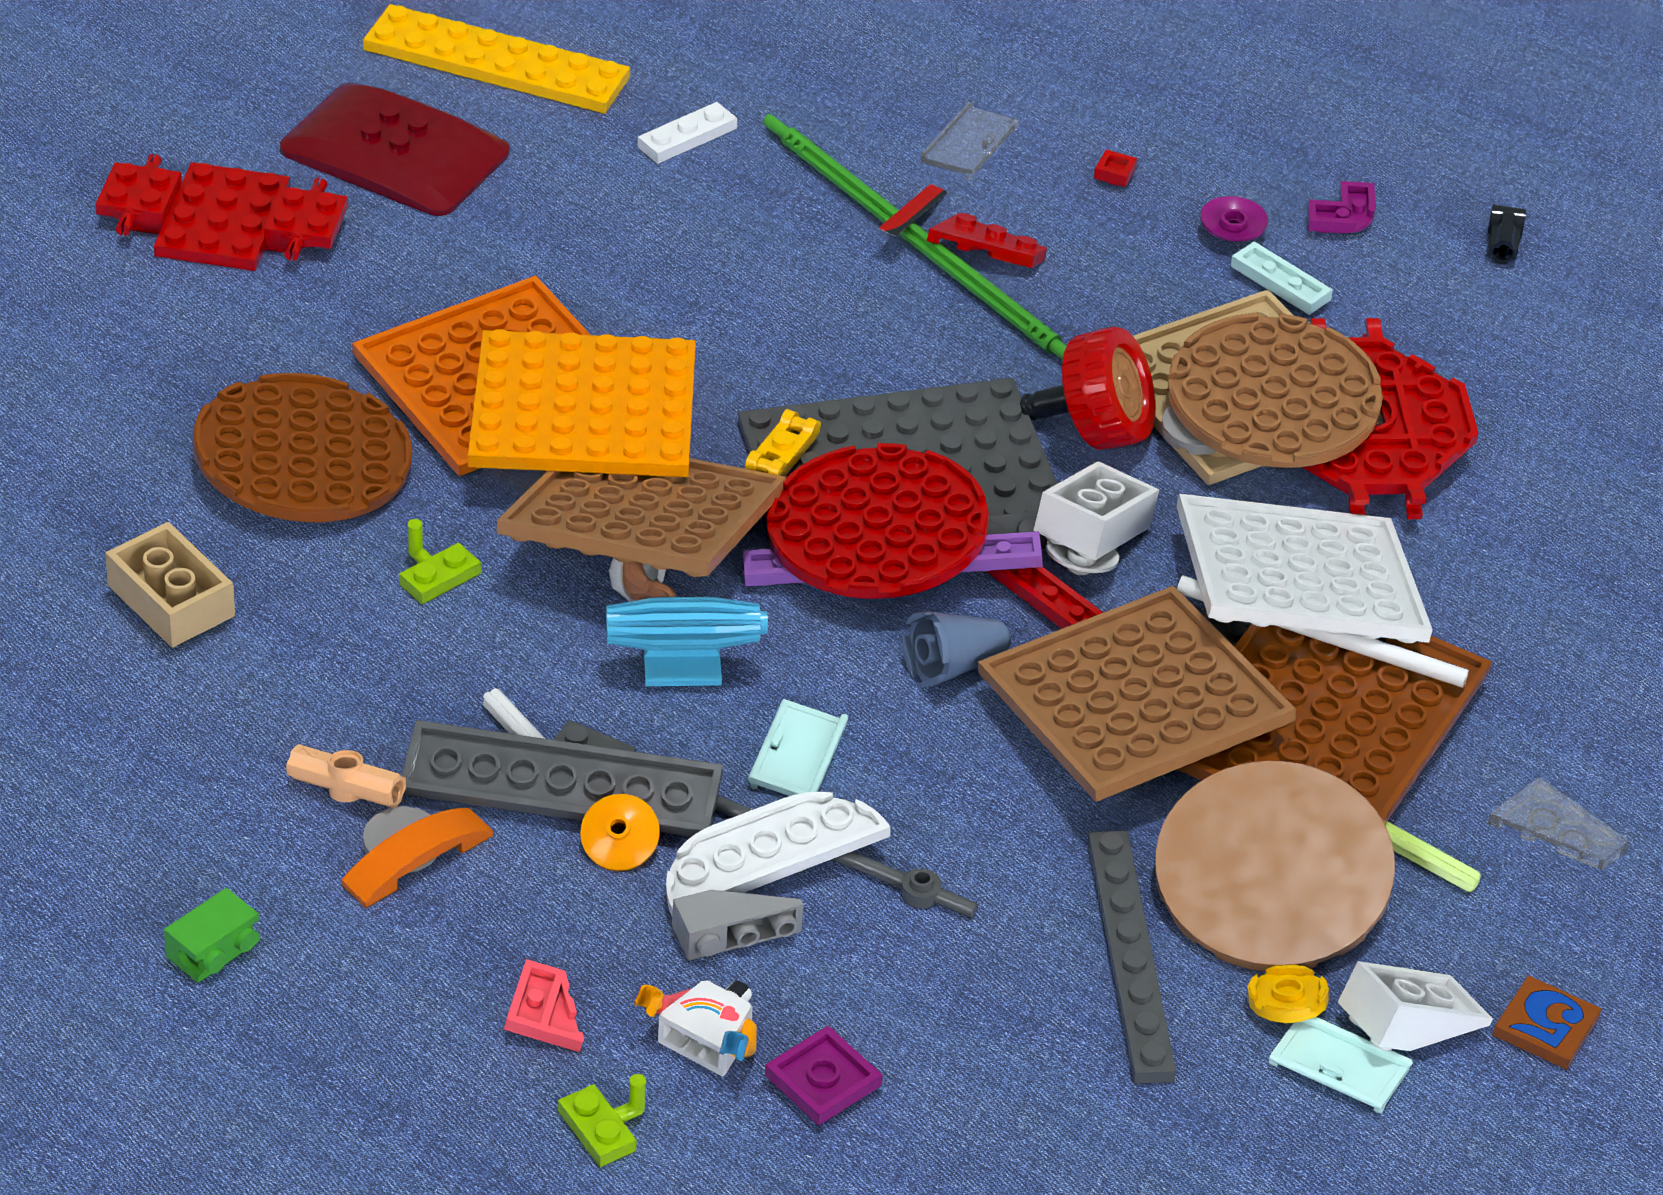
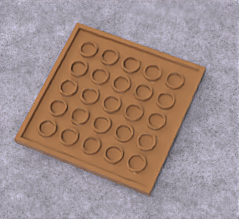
(645, 518)
(1136, 692)

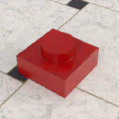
(1115, 168)

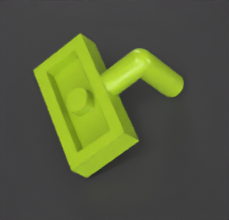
(438, 572)
(601, 1126)

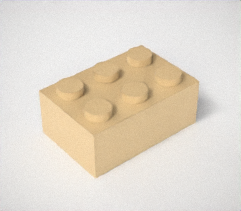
(170, 584)

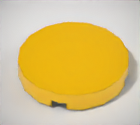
(1288, 994)

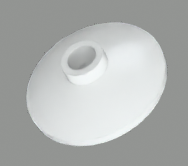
(1080, 565)

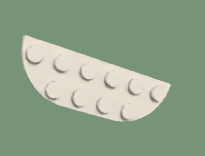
(772, 843)

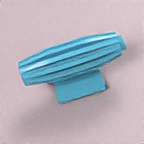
(684, 635)

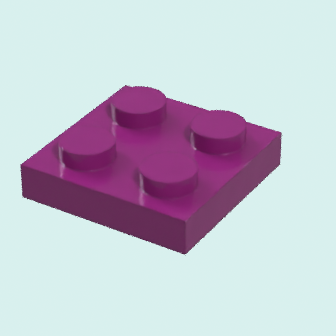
(823, 1075)

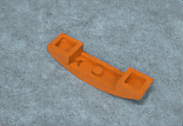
(410, 848)

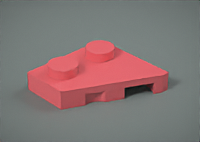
(544, 1007)

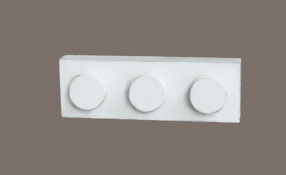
(687, 132)

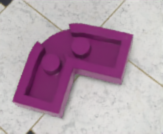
(1349, 215)

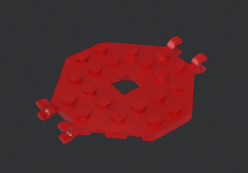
(1421, 435)

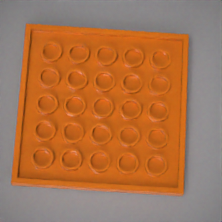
(434, 360)

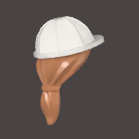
(638, 581)

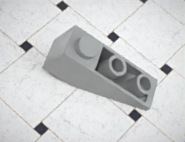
(731, 920)

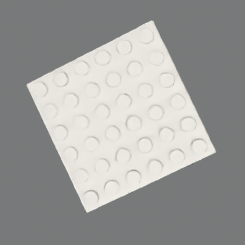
(1302, 569)

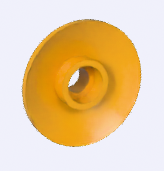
(621, 850)

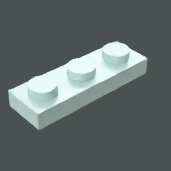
(1281, 278)

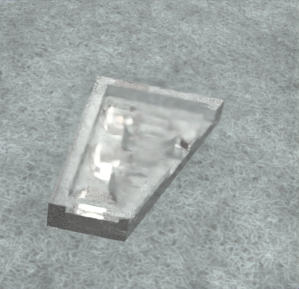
(1553, 817)

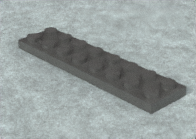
(556, 776)

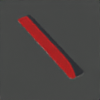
(913, 210)

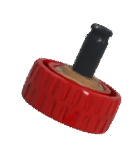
(1103, 389)

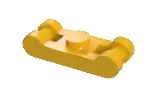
(782, 447)

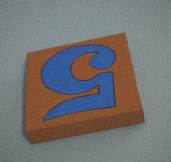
(1547, 1022)

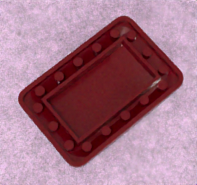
(396, 147)

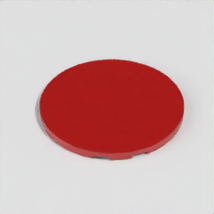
(878, 521)

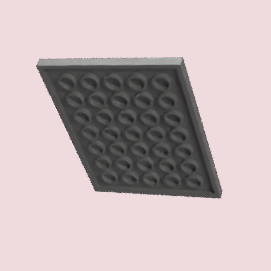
(966, 422)

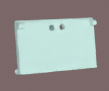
(802, 750)
(1341, 1061)

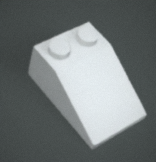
(1409, 1006)

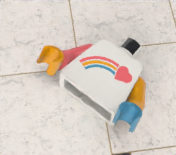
(704, 1022)

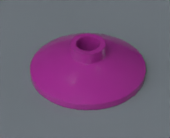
(1234, 218)

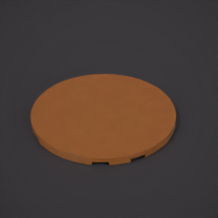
(302, 448)

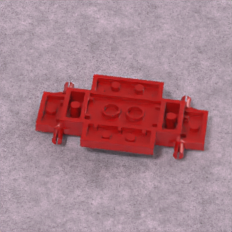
(220, 212)

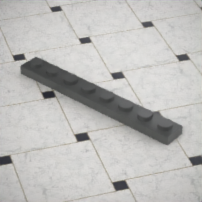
(1131, 958)

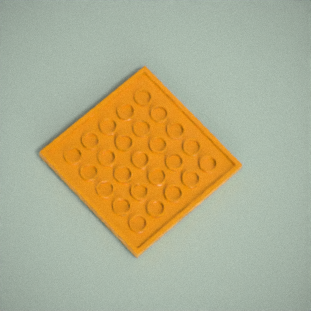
(583, 403)

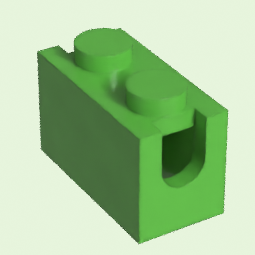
(211, 935)

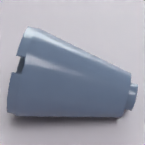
(950, 644)

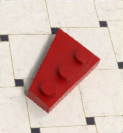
(978, 236)

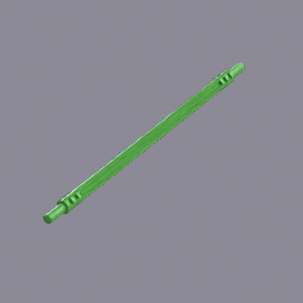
(917, 237)

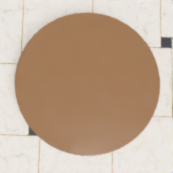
(1275, 390)
(1274, 865)

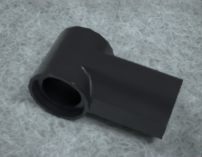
(1505, 231)

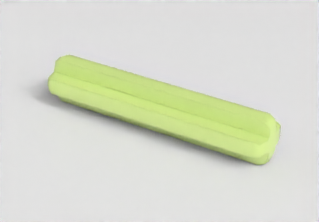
(1433, 859)

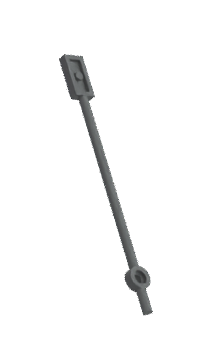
(918, 887)

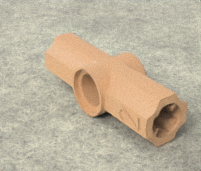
(346, 776)

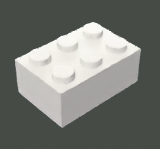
(1096, 510)

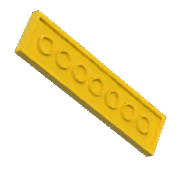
(497, 58)

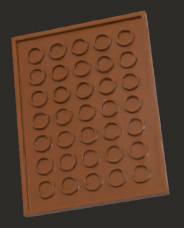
(1352, 712)

